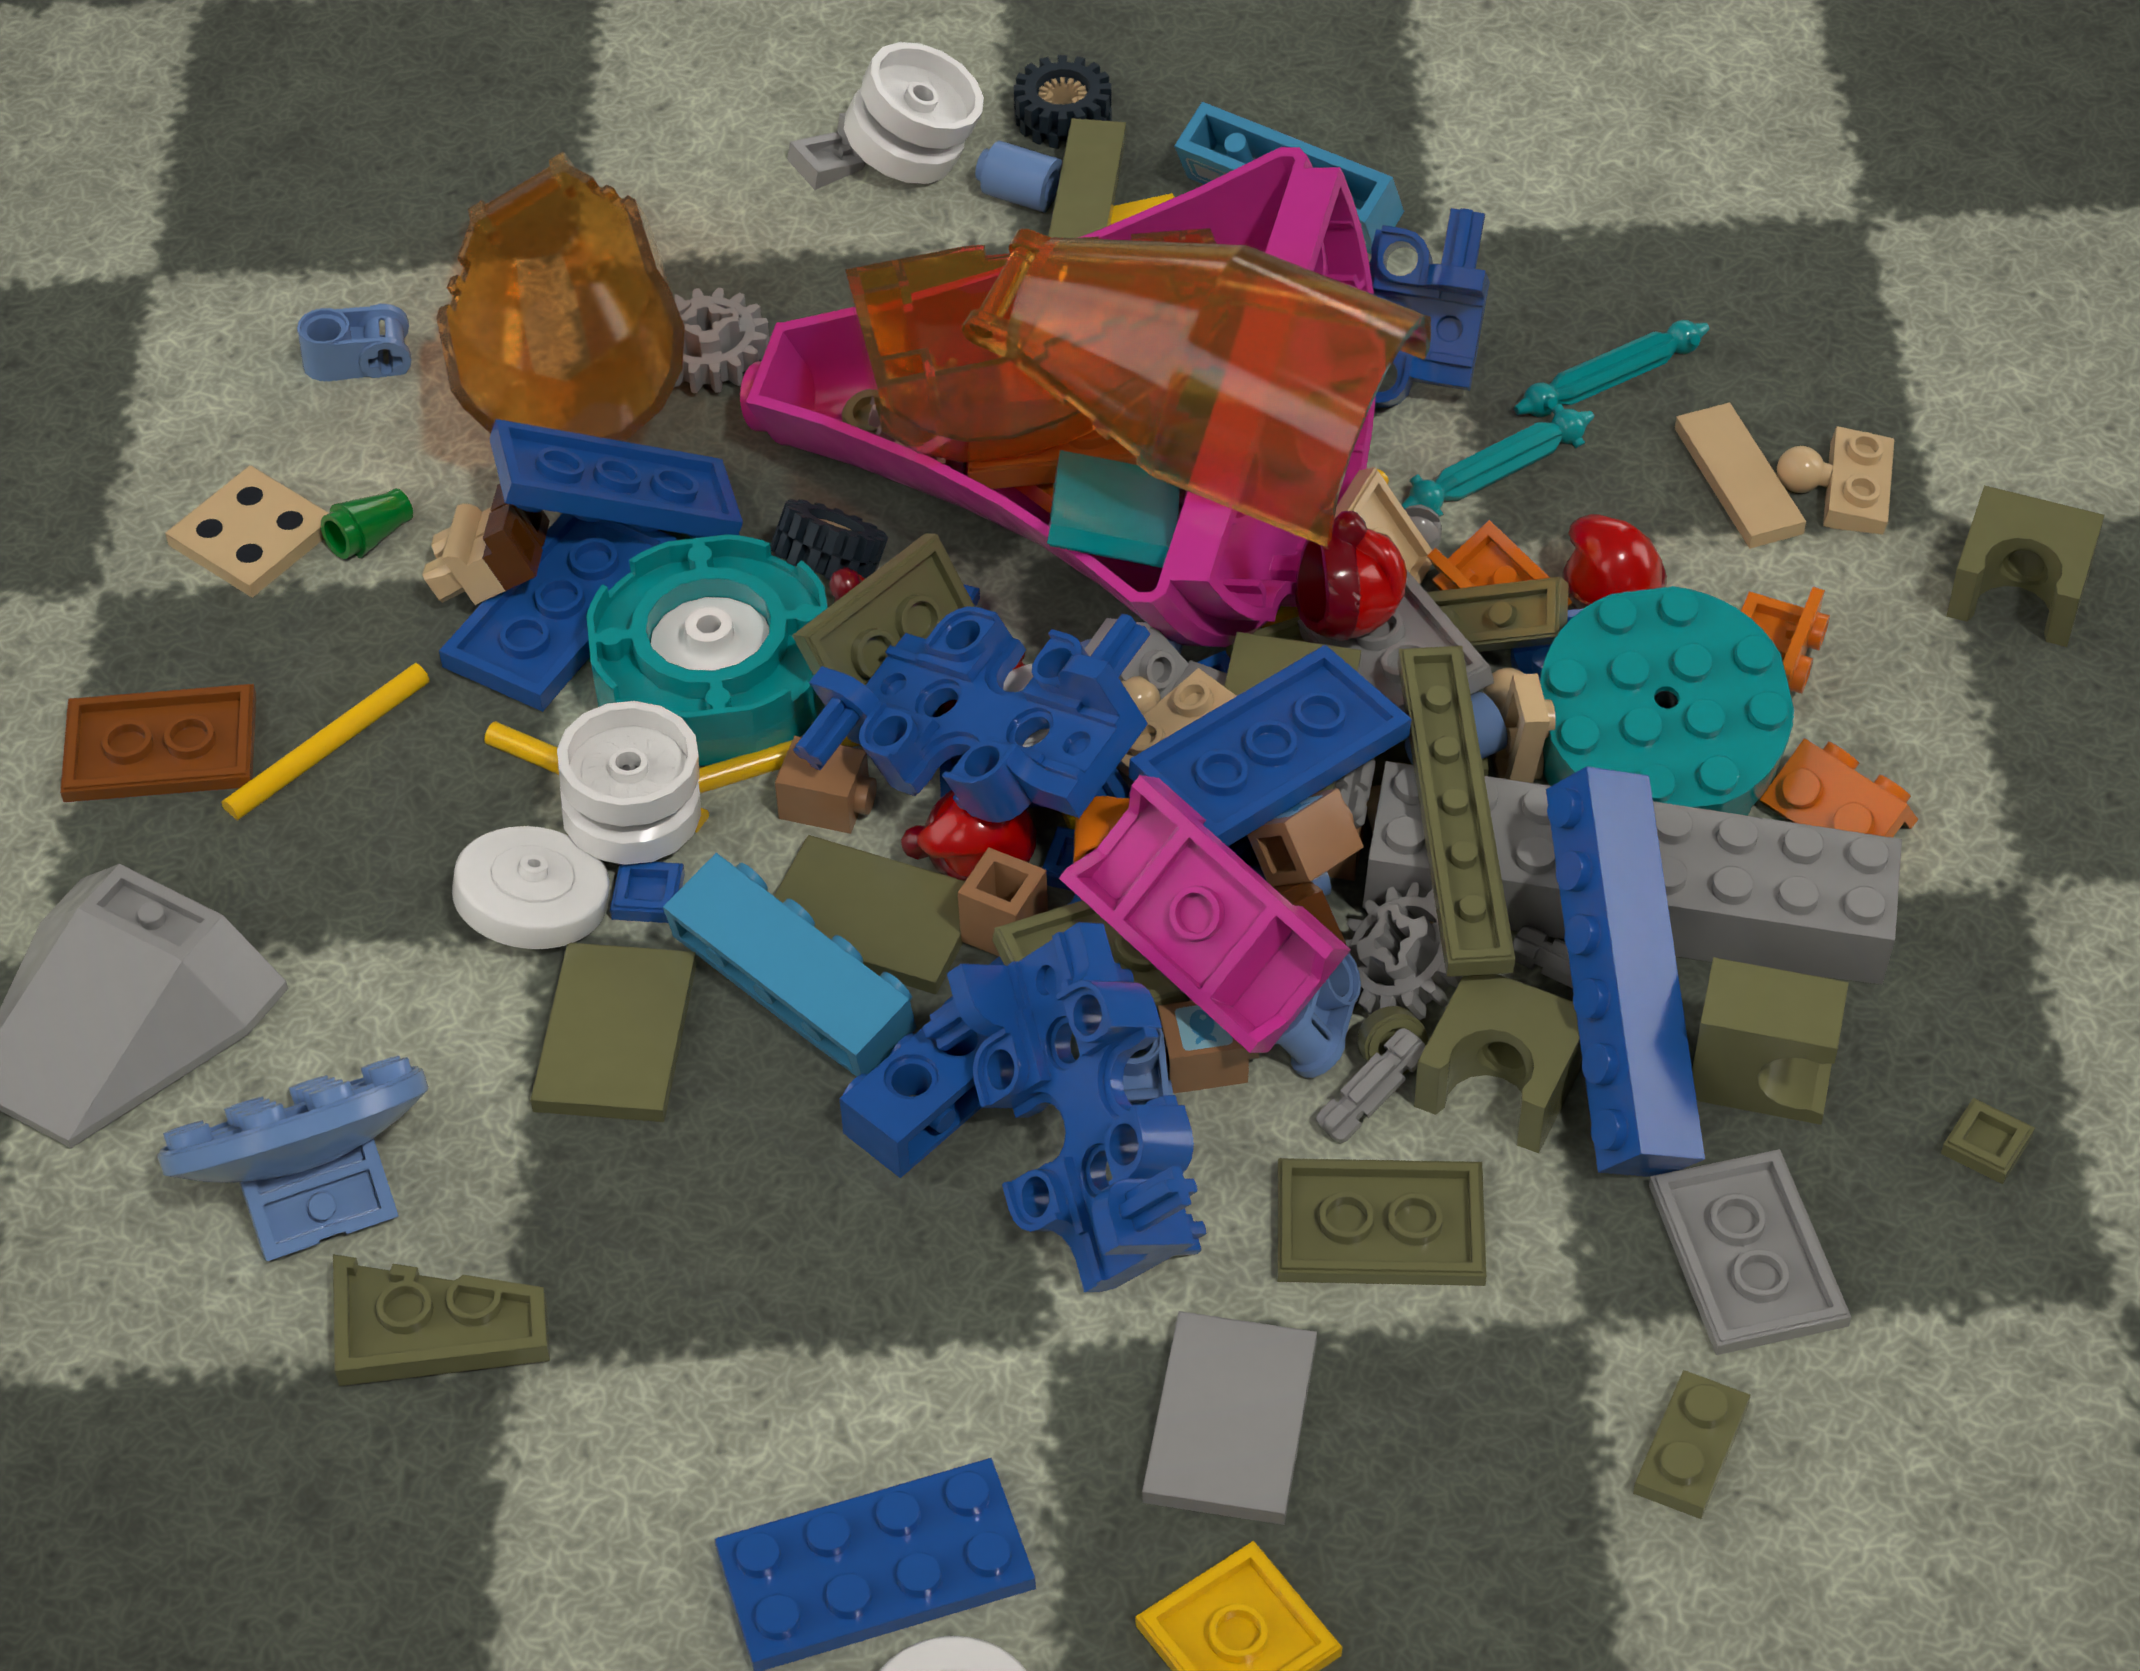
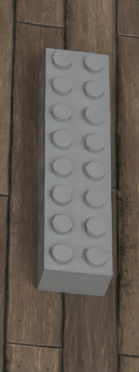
(1732, 881)

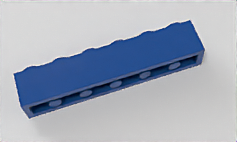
(1624, 973)

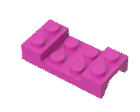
(1206, 917)

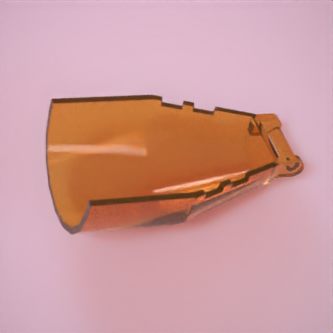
(562, 310)
(1204, 362)

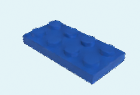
(613, 481)
(537, 632)
(1275, 744)
(874, 1564)

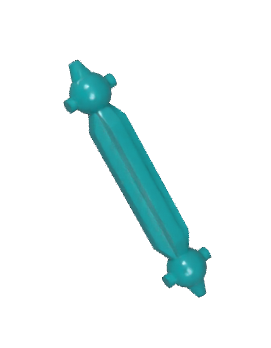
(1611, 368)
(1500, 459)

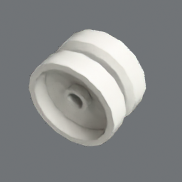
(913, 112)
(629, 782)

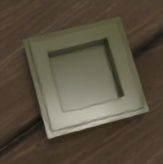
(1987, 1140)

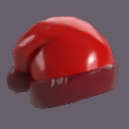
(1609, 560)
(1351, 582)
(959, 840)

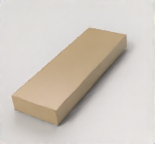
(1740, 475)

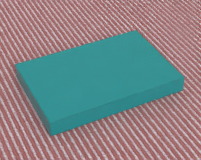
(1112, 510)

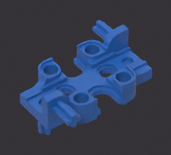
(1447, 292)
(968, 660)
(1028, 1063)

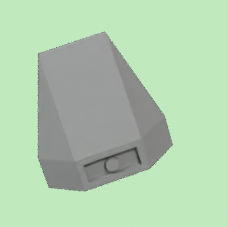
(123, 1001)

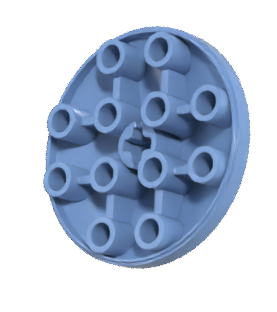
(308, 1164)

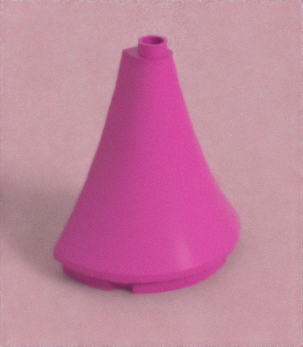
(1222, 565)

